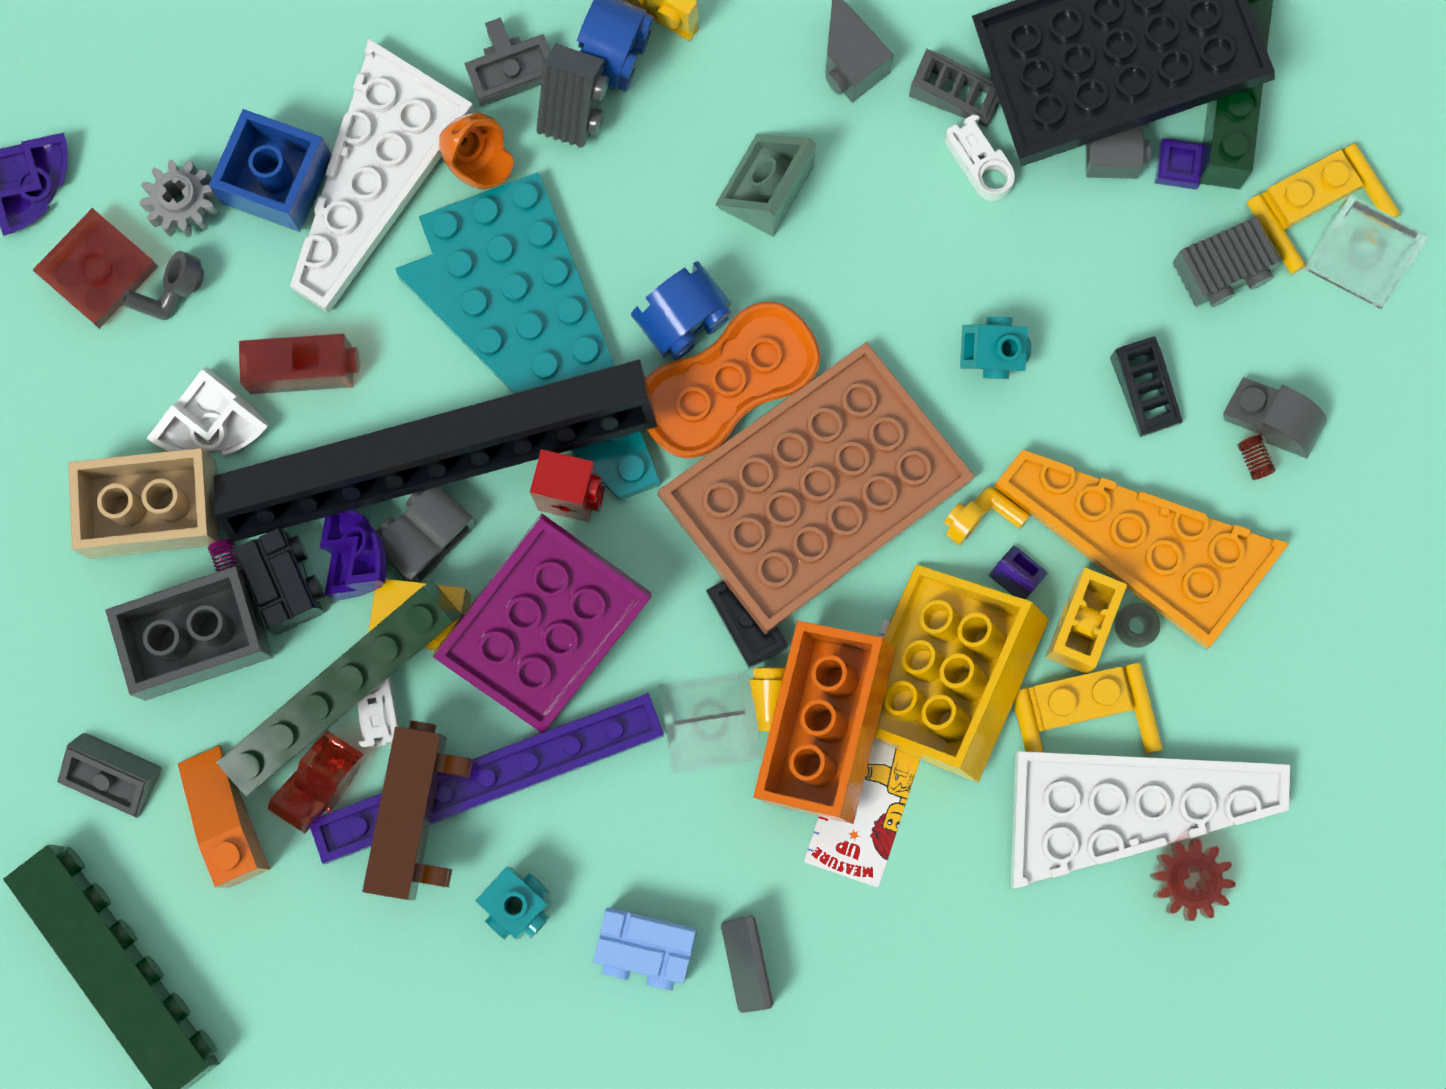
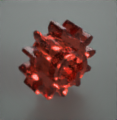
(1208, 888)

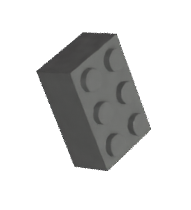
(188, 634)

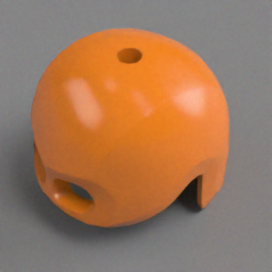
(476, 151)

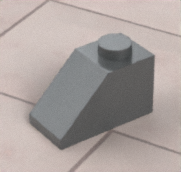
(854, 54)

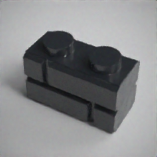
(279, 580)

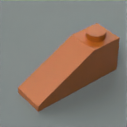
(221, 821)

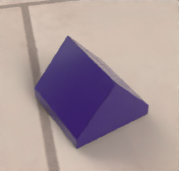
(1018, 573)

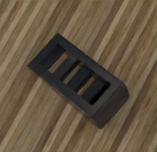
(1161, 382)

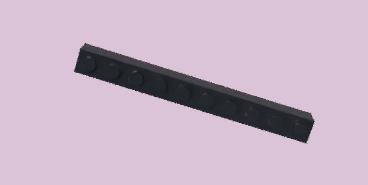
(433, 451)

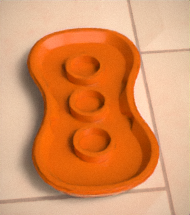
(756, 360)

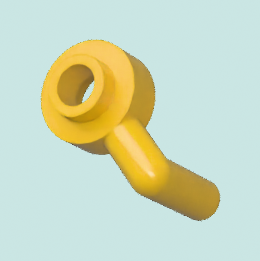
(965, 519)

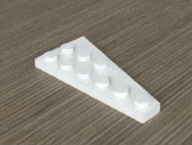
(374, 170)
(1106, 808)

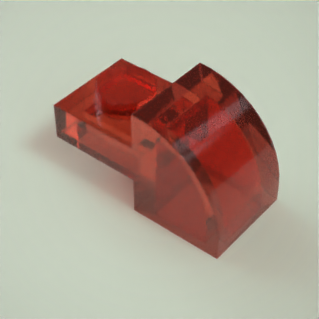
(317, 783)

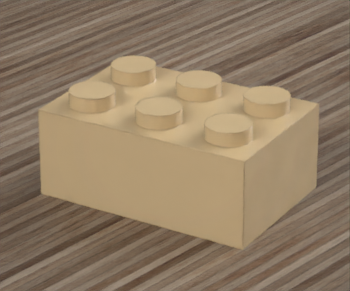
(142, 503)

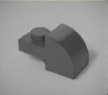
(1280, 415)

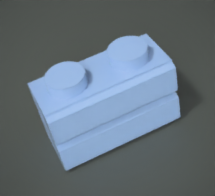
(644, 947)

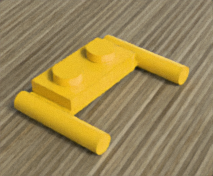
(1312, 192)
(1087, 699)

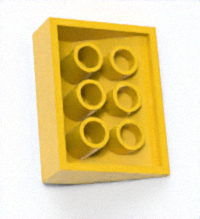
(955, 669)

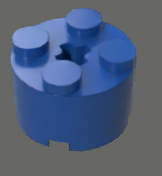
(614, 33)
(682, 310)

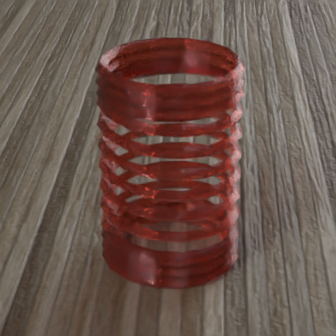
(1260, 472)

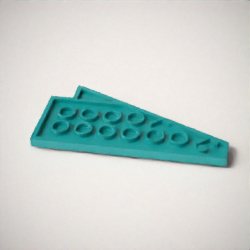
(520, 307)

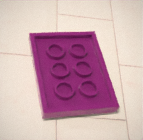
(542, 623)

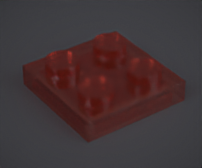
(95, 267)

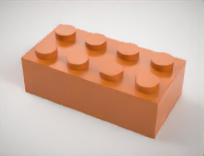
(825, 721)

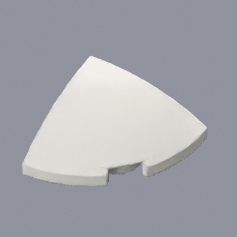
(208, 418)

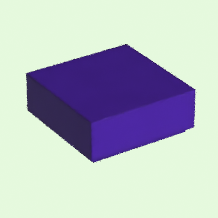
(1179, 163)

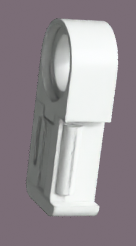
(977, 156)
(378, 716)

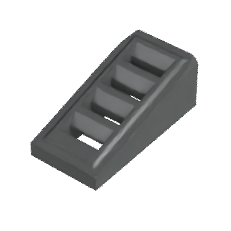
(949, 69)

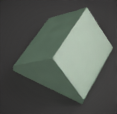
(768, 180)

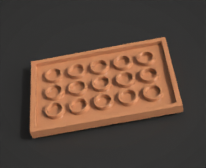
(815, 487)

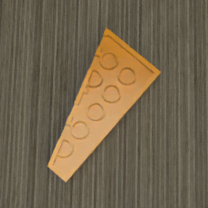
(1166, 553)

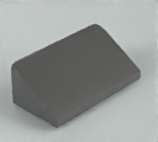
(108, 774)
(747, 964)

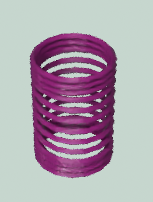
(221, 547)

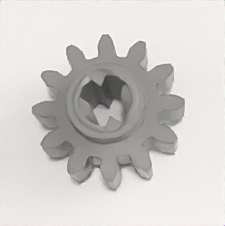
(166, 211)

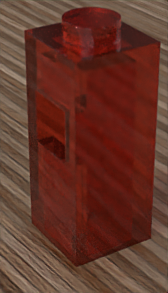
(297, 363)

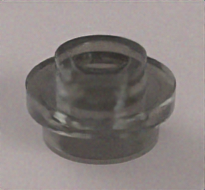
(1146, 616)

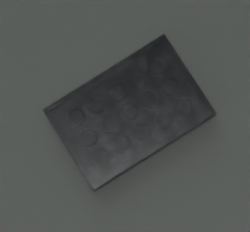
(1111, 65)

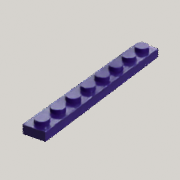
(504, 772)

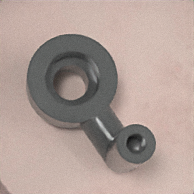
(180, 279)

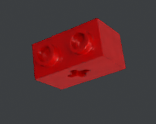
(566, 486)

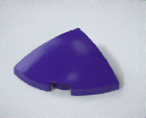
(30, 180)
(356, 556)

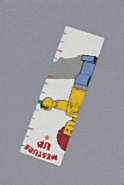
(864, 847)

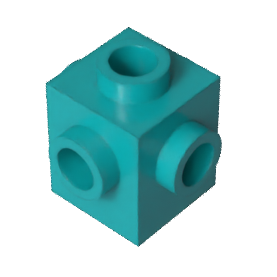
(995, 347)
(498, 900)

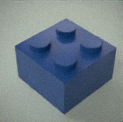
(271, 170)

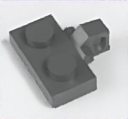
(507, 65)

